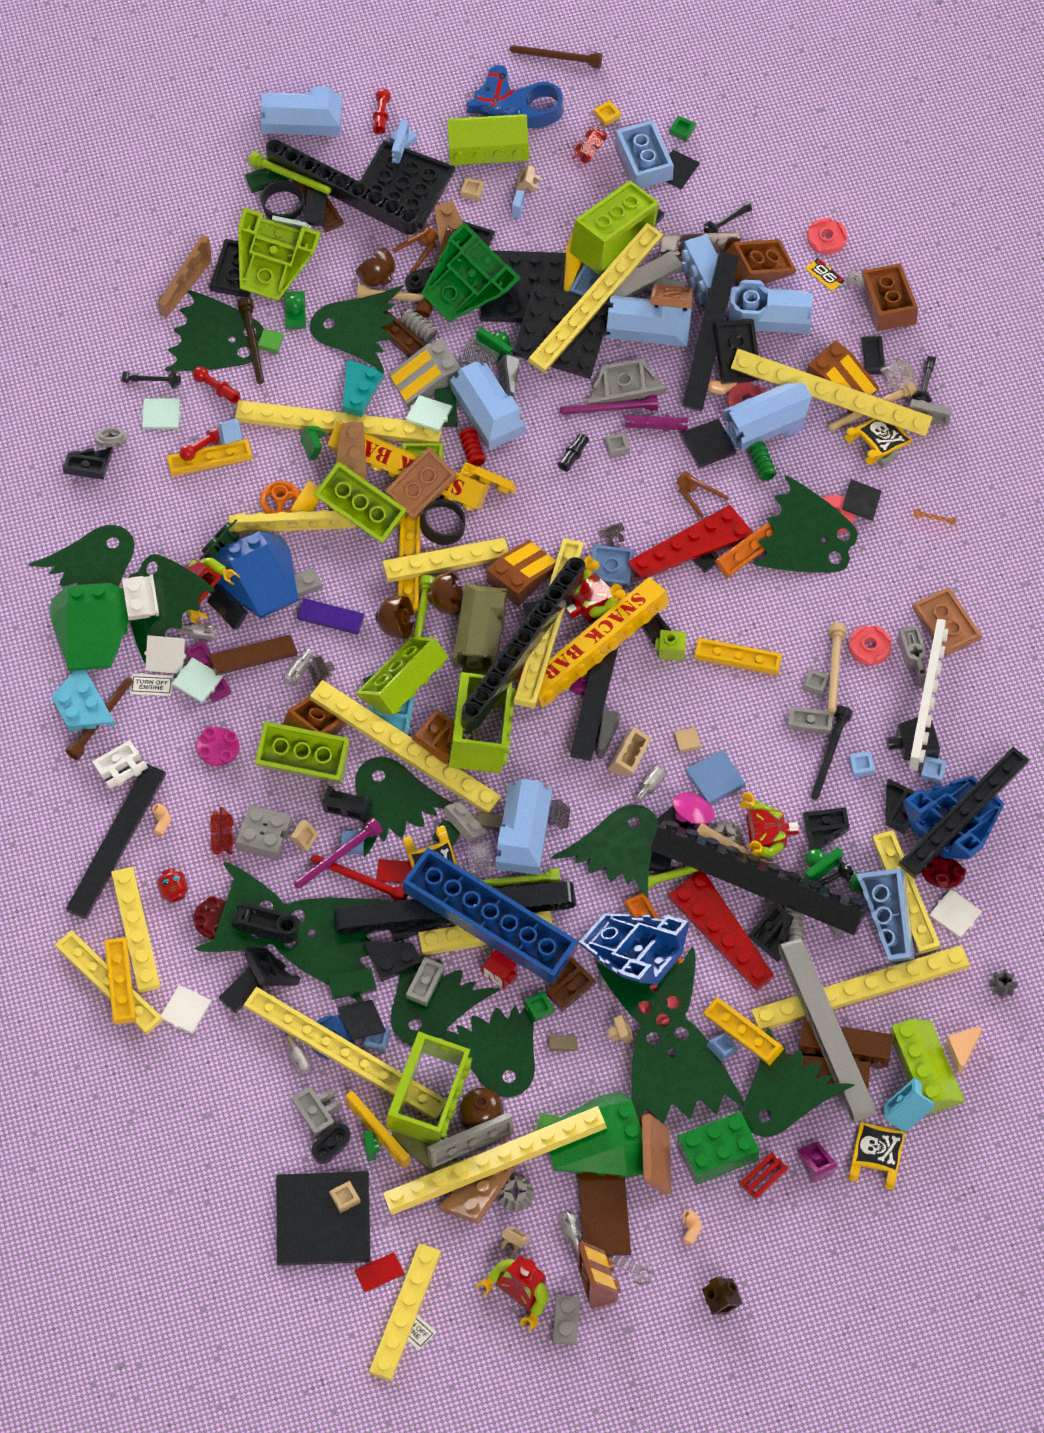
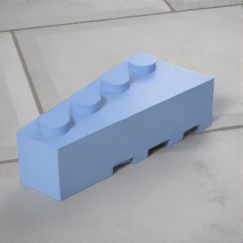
(889, 907)

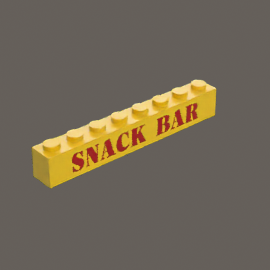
(396, 460)
(601, 638)

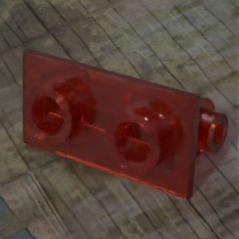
(584, 149)
(221, 823)

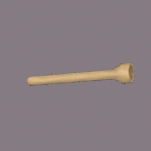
(364, 291)
(906, 391)
(837, 633)

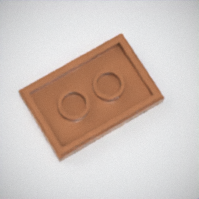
(672, 296)
(421, 483)
(947, 607)
(656, 1154)

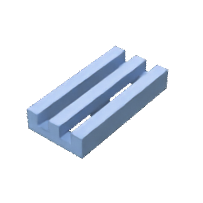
(400, 141)

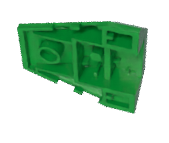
(467, 275)
(89, 624)
(609, 1151)

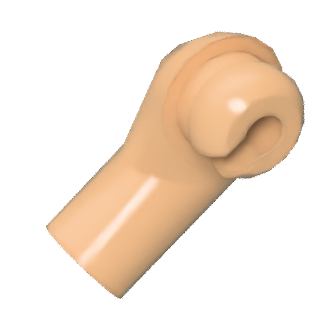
(720, 389)
(163, 818)
(693, 1226)

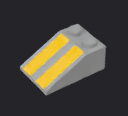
(425, 371)

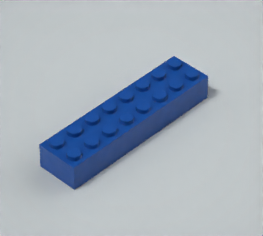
(490, 916)

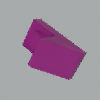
(817, 1161)

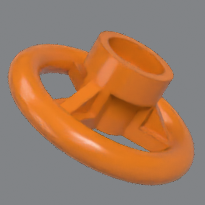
(276, 490)

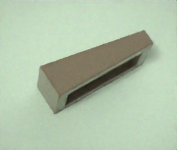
(490, 821)
(562, 1043)

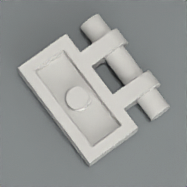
(117, 760)

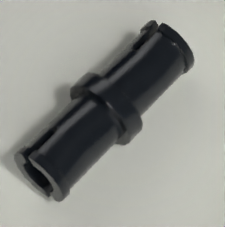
(573, 452)

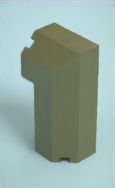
(479, 628)

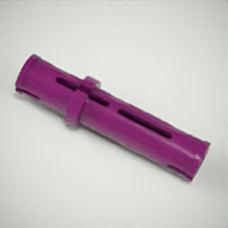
(657, 422)

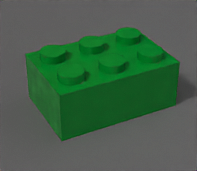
(718, 1148)

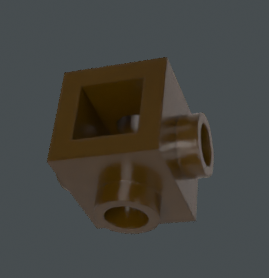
(722, 1295)

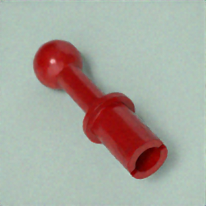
(381, 117)
(223, 389)
(188, 452)

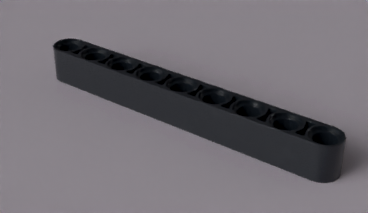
(345, 187)

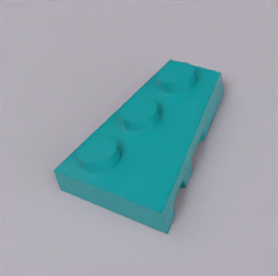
(360, 387)

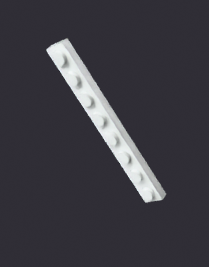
(928, 701)

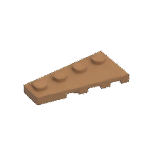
(446, 217)
(188, 274)
(352, 448)
(475, 1199)

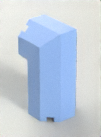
(302, 113)
(771, 308)
(641, 322)
(487, 405)
(768, 415)
(524, 827)

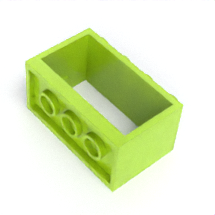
(612, 225)
(480, 754)
(442, 1050)

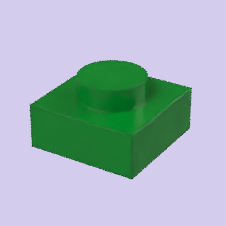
(682, 128)
(538, 1006)
(371, 1145)

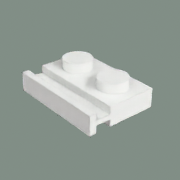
(140, 597)

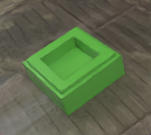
(270, 341)

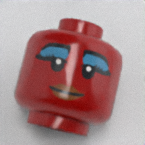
(172, 885)

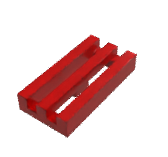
(776, 1163)

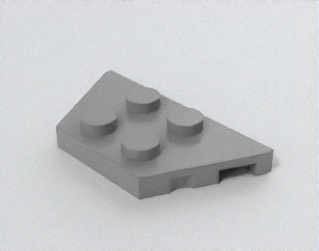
(625, 382)

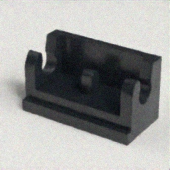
(346, 804)

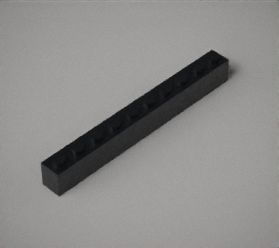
(759, 877)

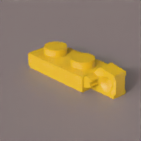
(503, 485)

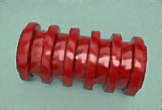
(472, 447)

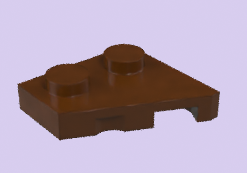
(570, 985)

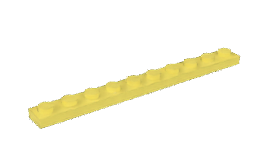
(595, 298)
(833, 393)
(300, 418)
(538, 661)
(404, 747)
(866, 986)
(342, 1052)
(494, 1160)

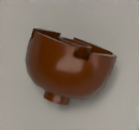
(377, 269)
(446, 593)
(395, 616)
(479, 1106)

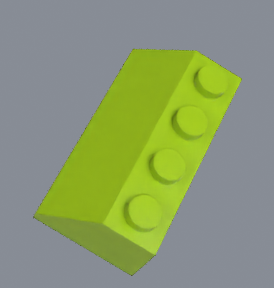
(488, 139)
(360, 502)
(403, 674)
(303, 752)
(925, 1060)

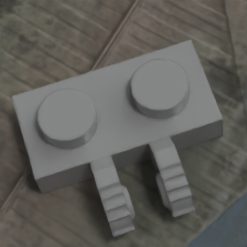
(313, 1111)

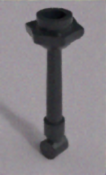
(712, 227)
(173, 378)
(923, 395)
(844, 871)

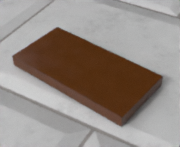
(605, 1213)

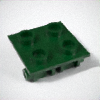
(221, 539)

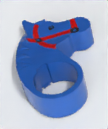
(499, 100)

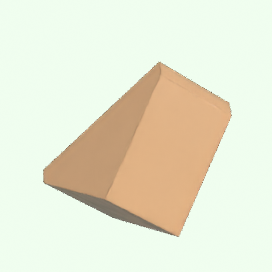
(961, 1046)

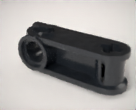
(266, 923)

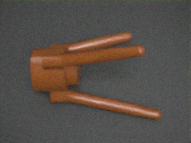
(425, 238)
(689, 484)

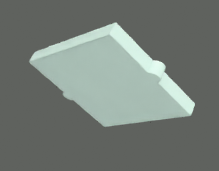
(292, 223)
(161, 413)
(428, 413)
(197, 680)

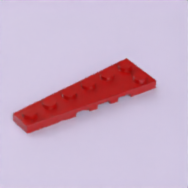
(706, 536)
(712, 917)

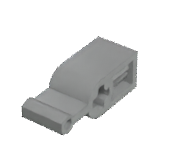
(913, 652)

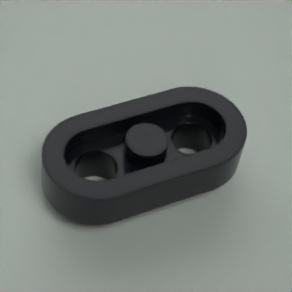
(422, 277)
(330, 1144)

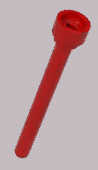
(395, 892)

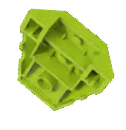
(271, 254)

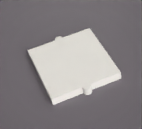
(165, 654)
(955, 914)
(185, 1009)

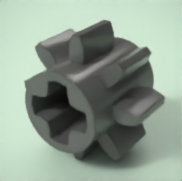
(1006, 978)

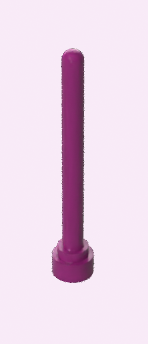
(649, 403)
(371, 828)

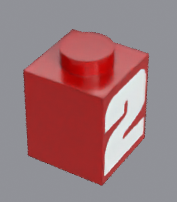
(500, 969)

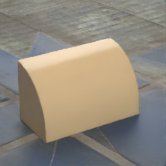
(629, 752)

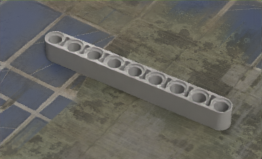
(826, 1029)

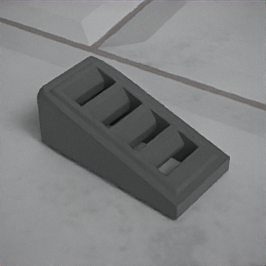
(507, 373)
(609, 725)

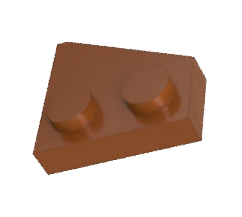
(436, 736)

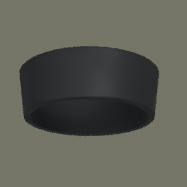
(282, 186)
(438, 538)

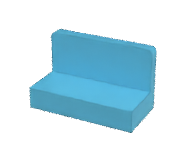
(907, 1106)

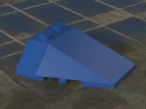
(264, 572)
(930, 806)
(637, 946)

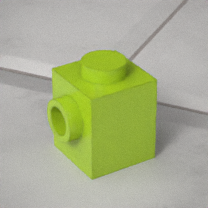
(671, 645)

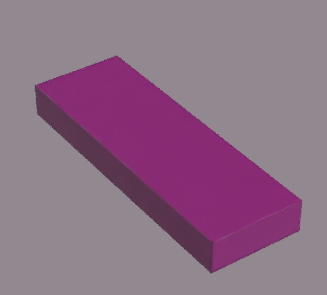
(201, 653)

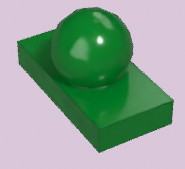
(295, 310)
(498, 341)
(820, 863)

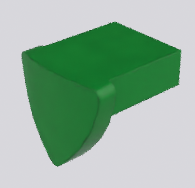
(311, 442)

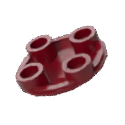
(944, 873)
(208, 915)

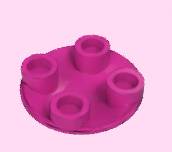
(217, 746)
(693, 809)

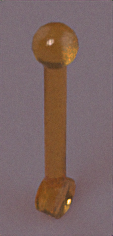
(918, 513)

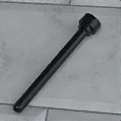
(842, 716)

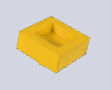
(607, 113)

